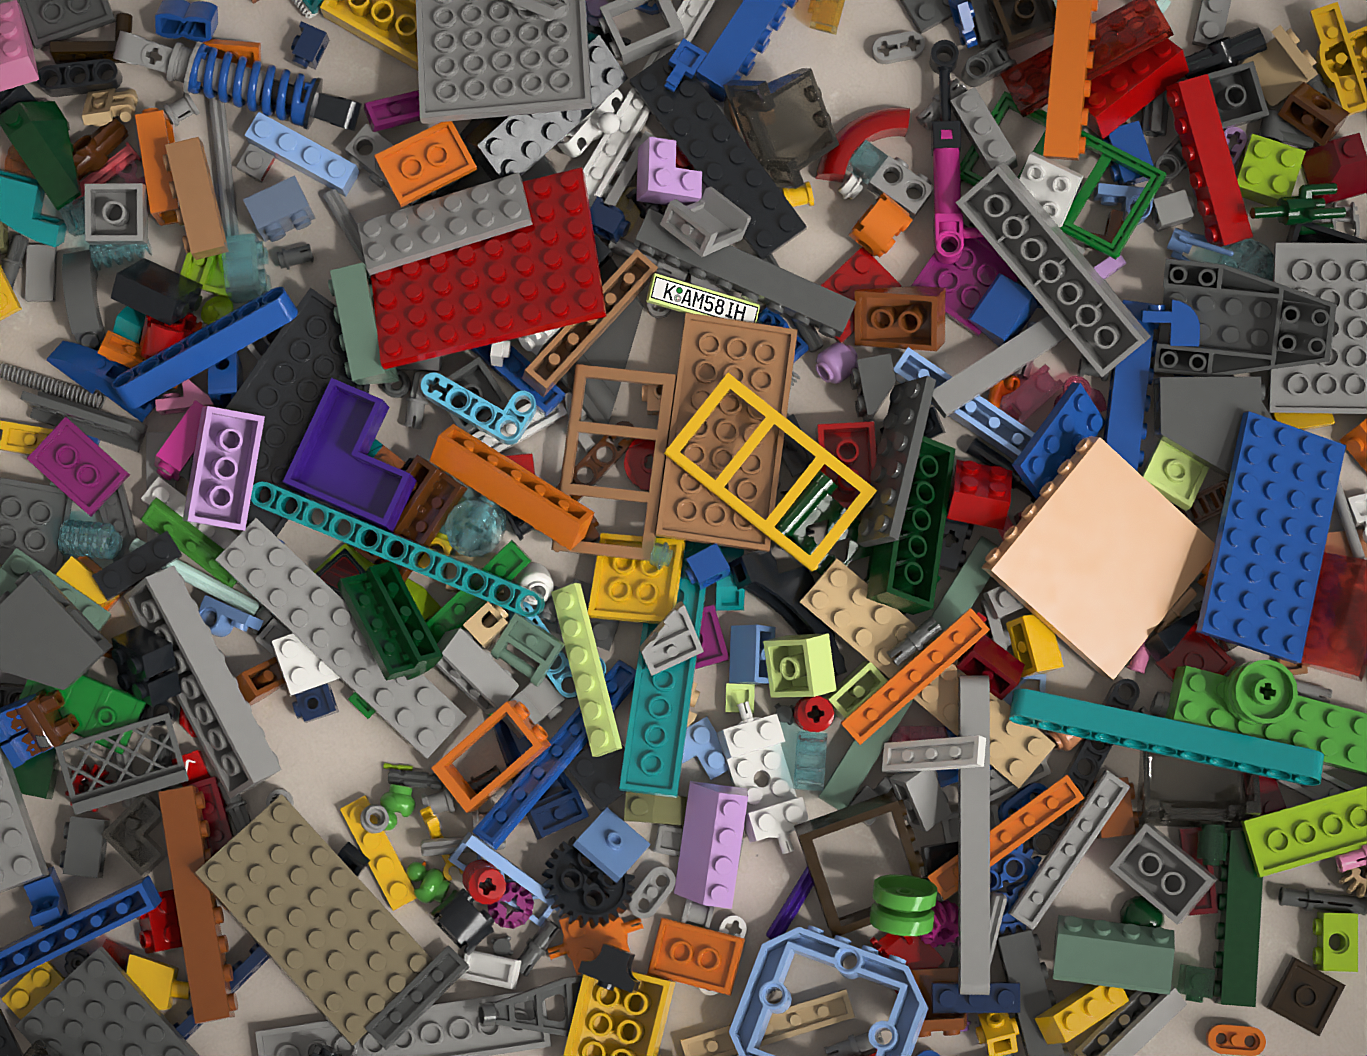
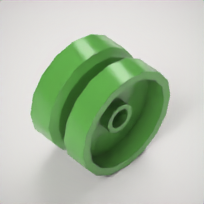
(1277, 695)
(903, 905)

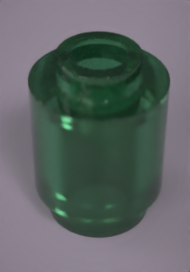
(1212, 844)

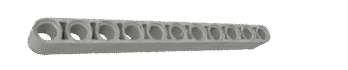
(974, 842)

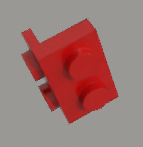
(161, 926)

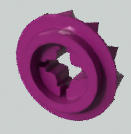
(514, 918)

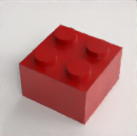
(980, 494)

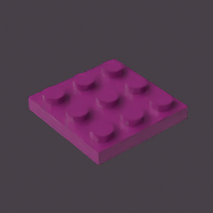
(966, 278)

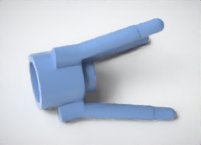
(1182, 241)

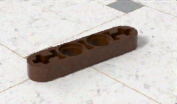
(600, 468)

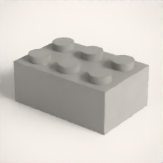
(1163, 873)

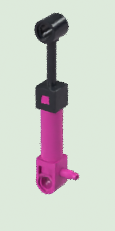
(946, 163)

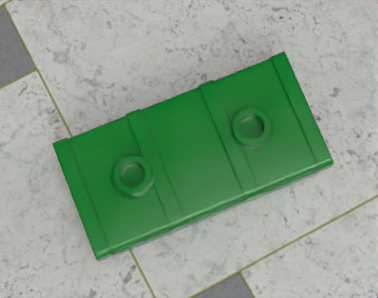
(96, 707)

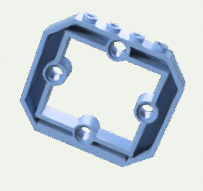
(772, 968)

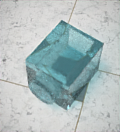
(866, 161)

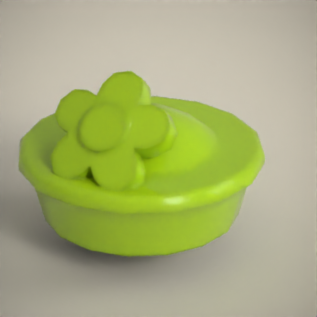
(215, 309)

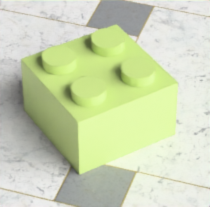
(799, 665)

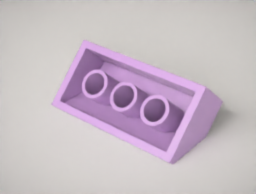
(711, 844)

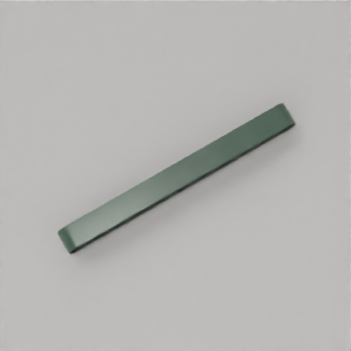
(861, 758)

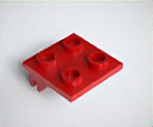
(910, 948)

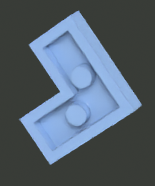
(704, 743)

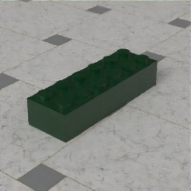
(907, 569)

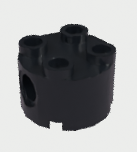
(462, 920)

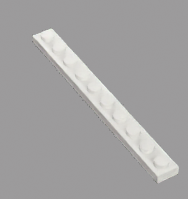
(634, 112)

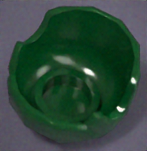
(1142, 913)

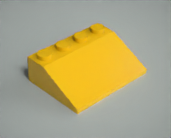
(620, 1020)

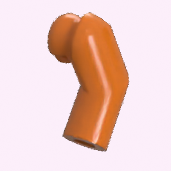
(1003, 388)

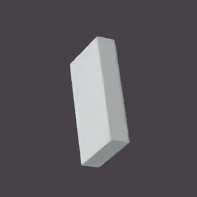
(492, 969)

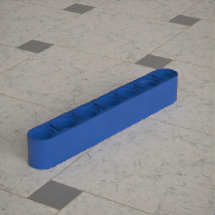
(205, 348)

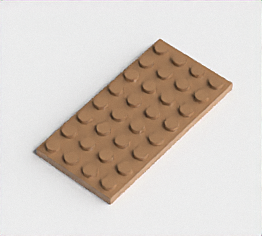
(763, 362)

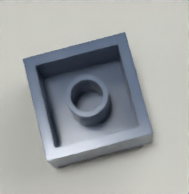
(279, 209)

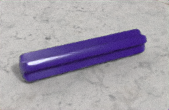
(791, 906)

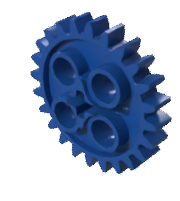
(1026, 866)

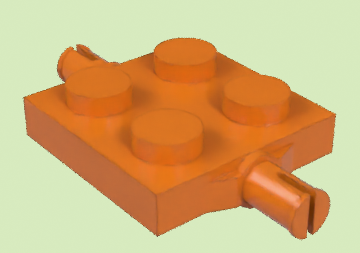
(586, 943)

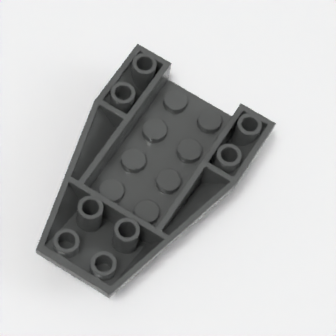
(1243, 322)

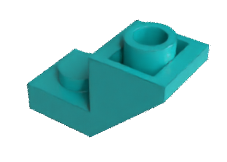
(726, 592)

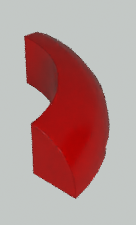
(869, 127)

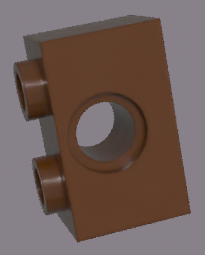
(1313, 113)

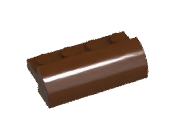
(424, 512)

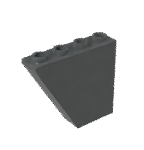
(1205, 415)
(46, 634)

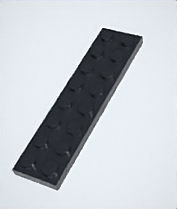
(720, 154)

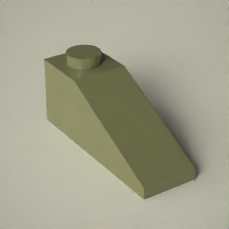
(654, 809)

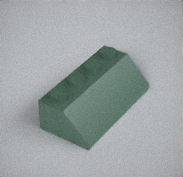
(357, 317)
(1113, 954)

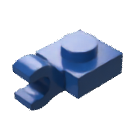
(685, 62)

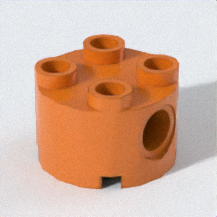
(879, 225)

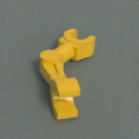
(433, 826)

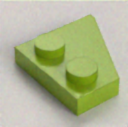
(206, 271)

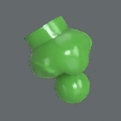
(398, 801)
(433, 884)

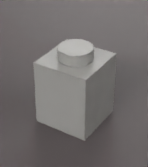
(1172, 210)

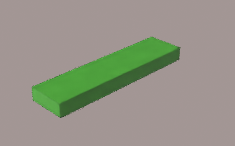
(188, 539)

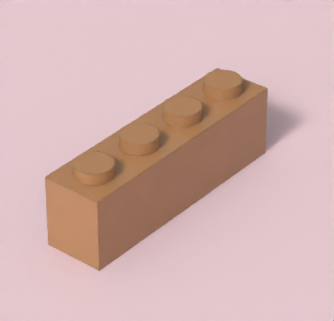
(196, 198)

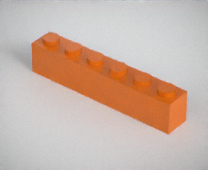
(1068, 79)
(511, 486)

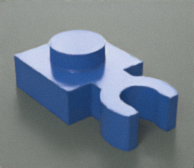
(962, 15)

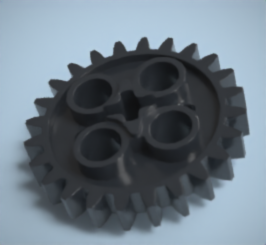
(573, 900)

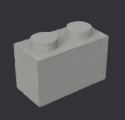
(922, 797)

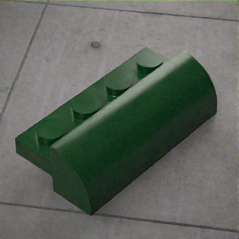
(390, 622)

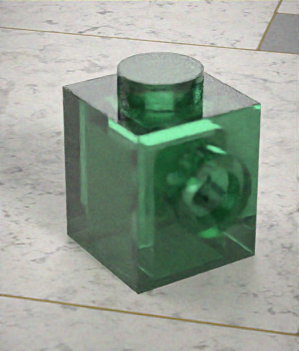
(1196, 982)

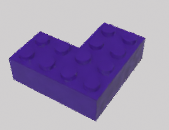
(336, 464)

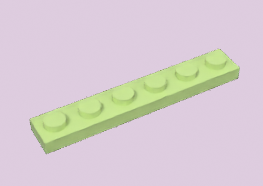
(586, 670)

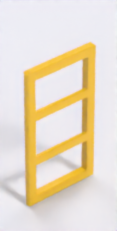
(821, 455)

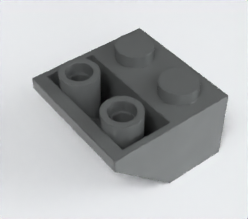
(874, 381)

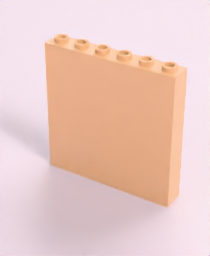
(1100, 556)

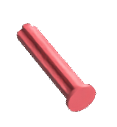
(107, 172)

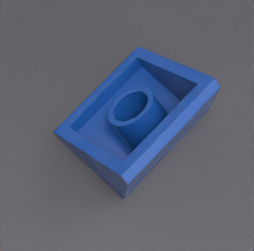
(1003, 310)

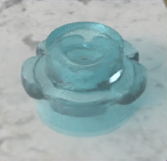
(661, 555)

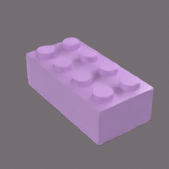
(223, 468)

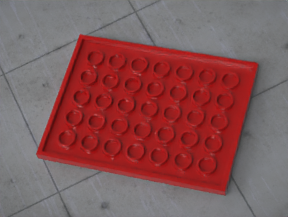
(496, 286)

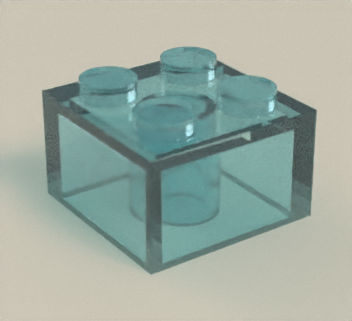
(245, 268)

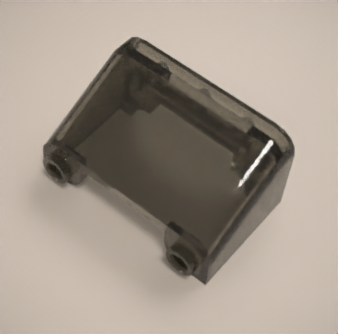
(1194, 793)

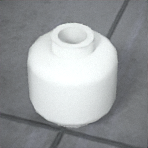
(536, 578)

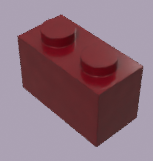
(992, 660)

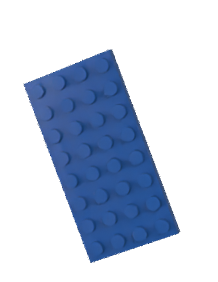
(1271, 538)

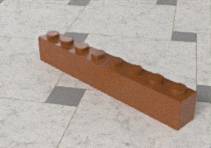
(196, 906)

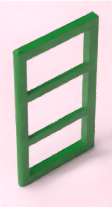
(1108, 153)

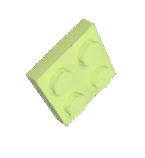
(1175, 474)

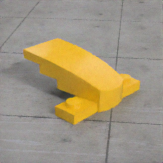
(1341, 57)

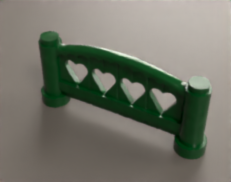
(817, 505)

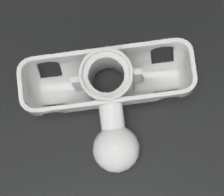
(599, 122)

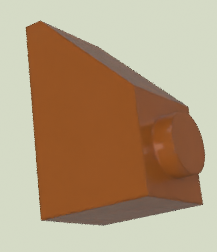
(260, 681)

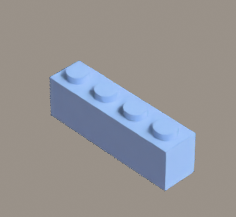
(302, 154)

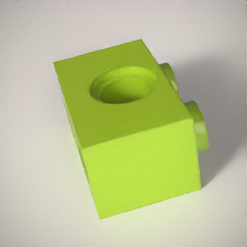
(1346, 955)

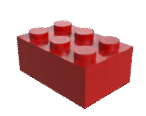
(853, 446)

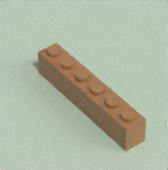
(577, 338)

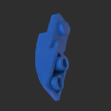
(94, 373)

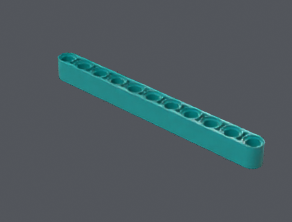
(385, 540)
(1166, 737)

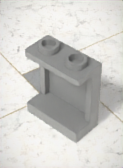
(707, 223)

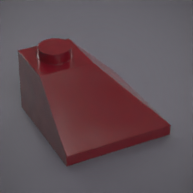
(1338, 162)

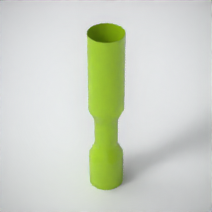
(398, 767)

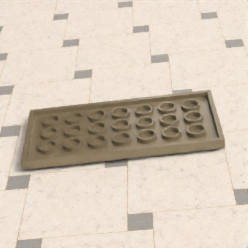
(314, 918)

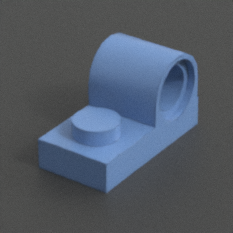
(1127, 195)
(226, 617)

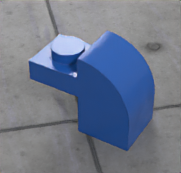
(1183, 321)
(47, 899)

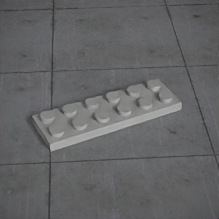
(444, 223)

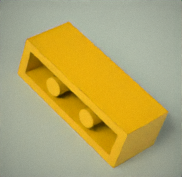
(1079, 1012)

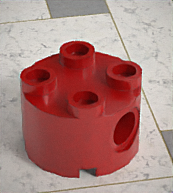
(159, 336)

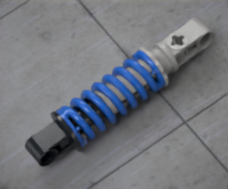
(203, 71)

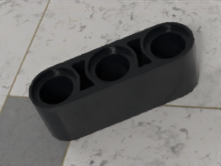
(67, 71)

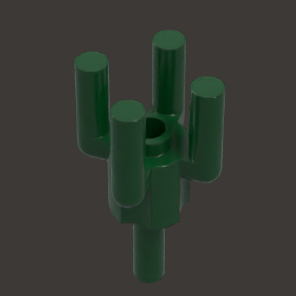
(1303, 208)

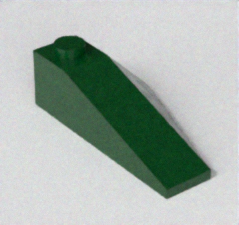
(44, 144)

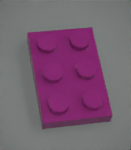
(78, 466)

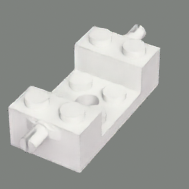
(756, 747)

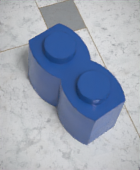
(184, 19)

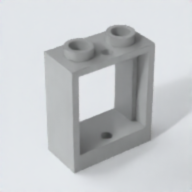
(648, 45)

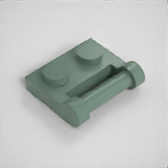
(533, 642)

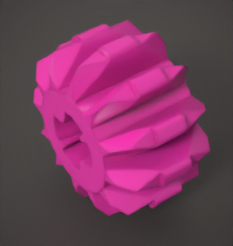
(944, 926)

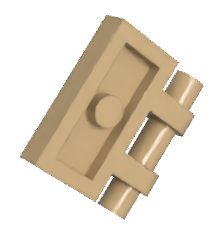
(105, 104)

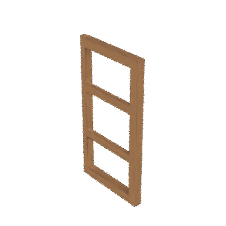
(659, 435)

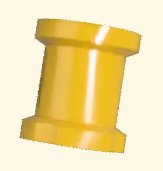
(800, 195)

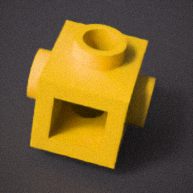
(997, 1033)

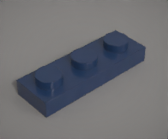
(1003, 998)

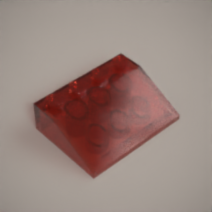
(1339, 618)

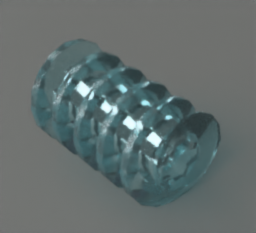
(107, 252)
(89, 539)

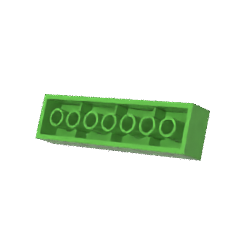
(1312, 724)

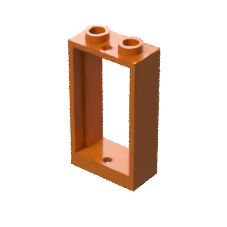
(153, 134)
(458, 785)

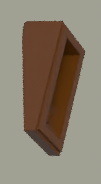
(1222, 486)

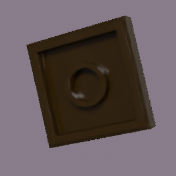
(1305, 996)

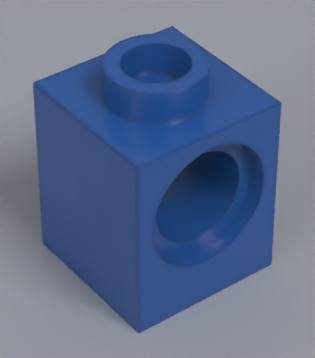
(707, 567)

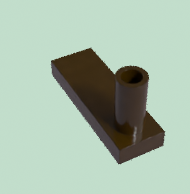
(79, 51)

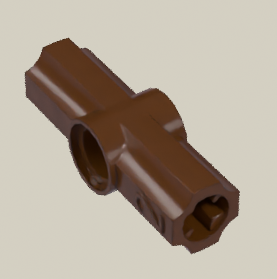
(92, 150)

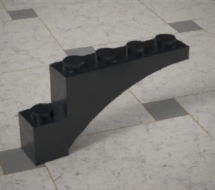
(782, 592)

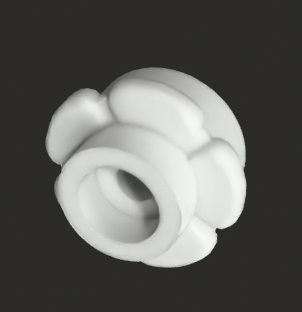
(850, 187)

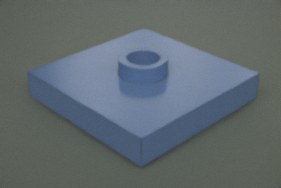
(611, 844)

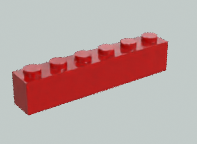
(1208, 161)

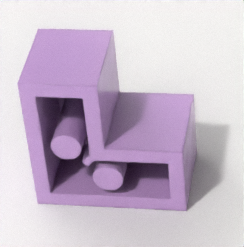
(660, 179)

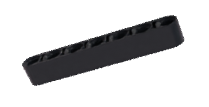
(1094, 757)

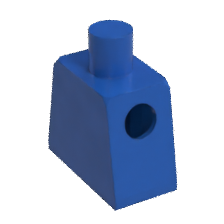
(225, 380)

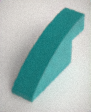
(22, 207)

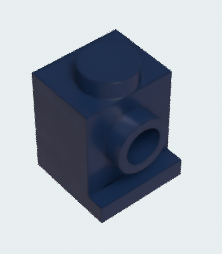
(309, 46)
(608, 221)
(326, 703)

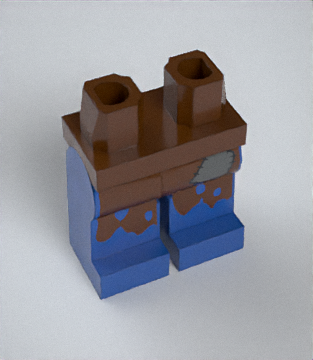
(34, 726)

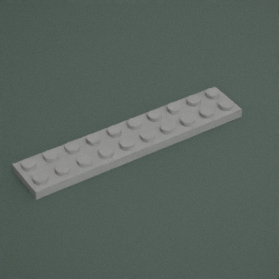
(330, 632)
(439, 1031)

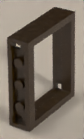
(839, 820)

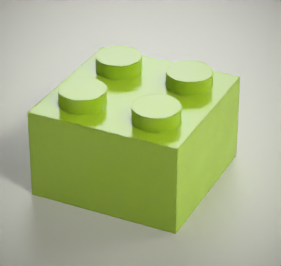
(1268, 170)

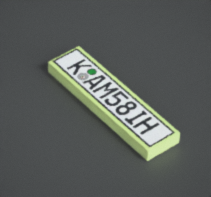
(699, 300)

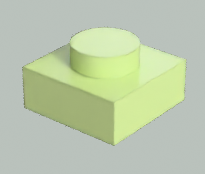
(739, 694)

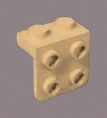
(1282, 66)

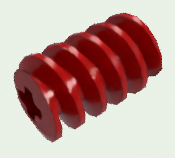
(820, 722)
(489, 891)

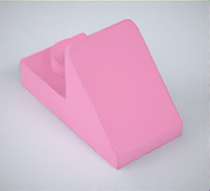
(174, 404)

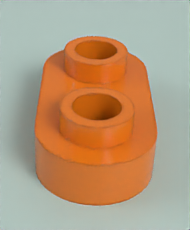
(1234, 1040)

